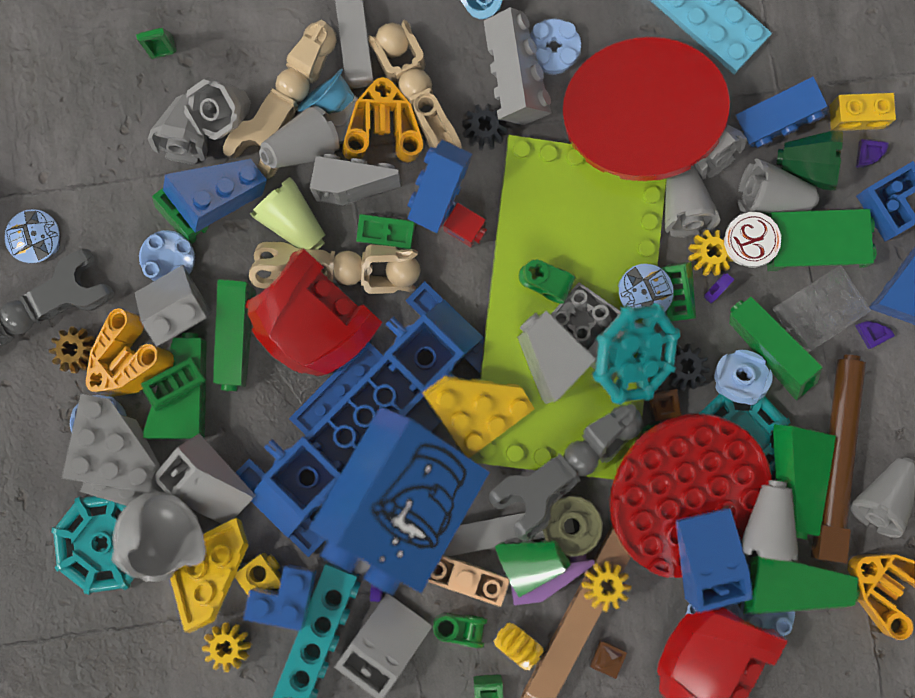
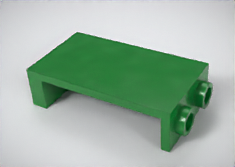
(824, 238)

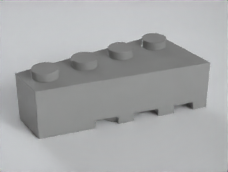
(516, 68)

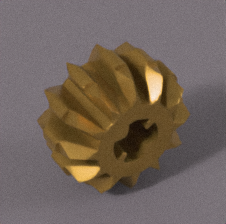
(63, 348)

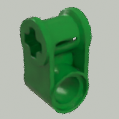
(550, 281)
(462, 629)

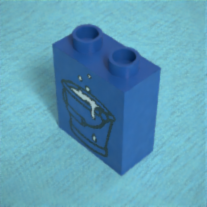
(397, 503)

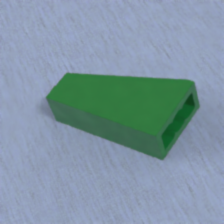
(232, 334)
(782, 353)
(185, 415)
(804, 463)
(795, 587)

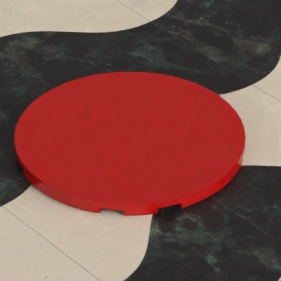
(646, 108)
(682, 472)

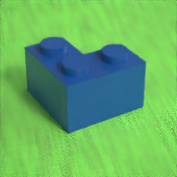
(888, 202)
(289, 605)

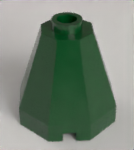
(814, 159)

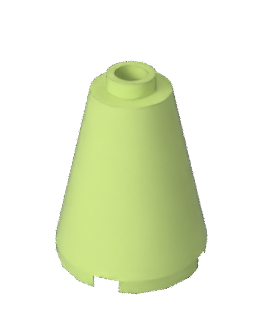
(290, 217)

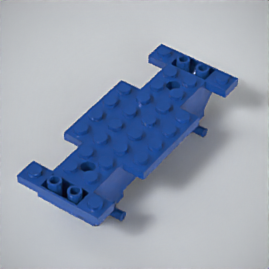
(347, 404)

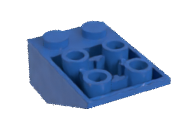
(712, 561)

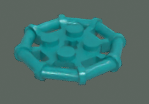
(616, 353)
(751, 421)
(85, 546)

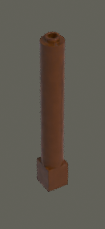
(844, 424)

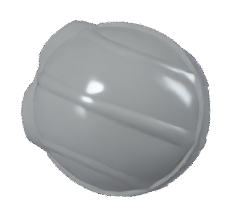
(157, 537)

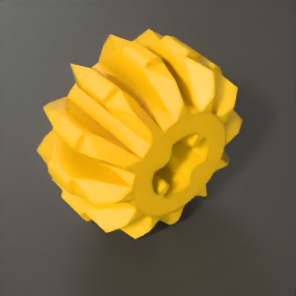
(703, 246)
(615, 582)
(518, 646)
(231, 657)

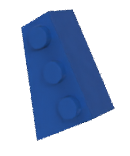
(783, 113)
(438, 185)
(213, 191)
(899, 293)

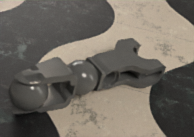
(53, 297)
(559, 475)

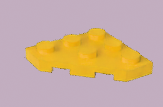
(477, 410)
(204, 586)

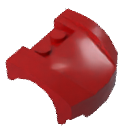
(309, 319)
(716, 656)

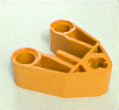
(404, 121)
(114, 366)
(876, 606)

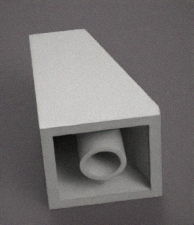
(170, 305)
(552, 356)

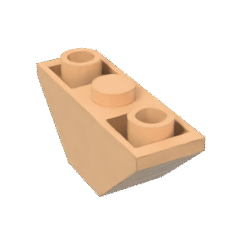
(470, 580)

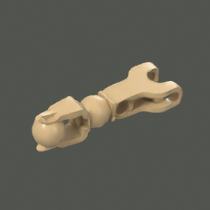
(412, 81)
(292, 86)
(345, 267)

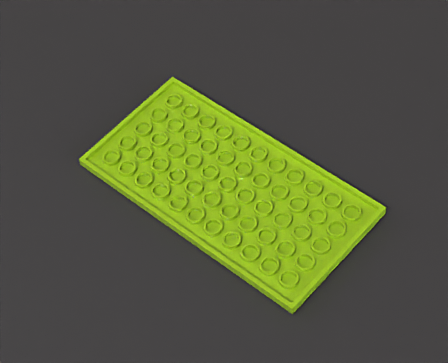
(581, 223)

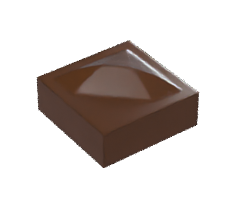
(665, 404)
(608, 659)

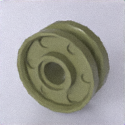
(589, 528)

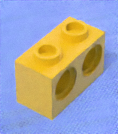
(862, 111)
(273, 577)

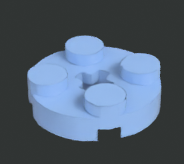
(565, 35)
(743, 391)

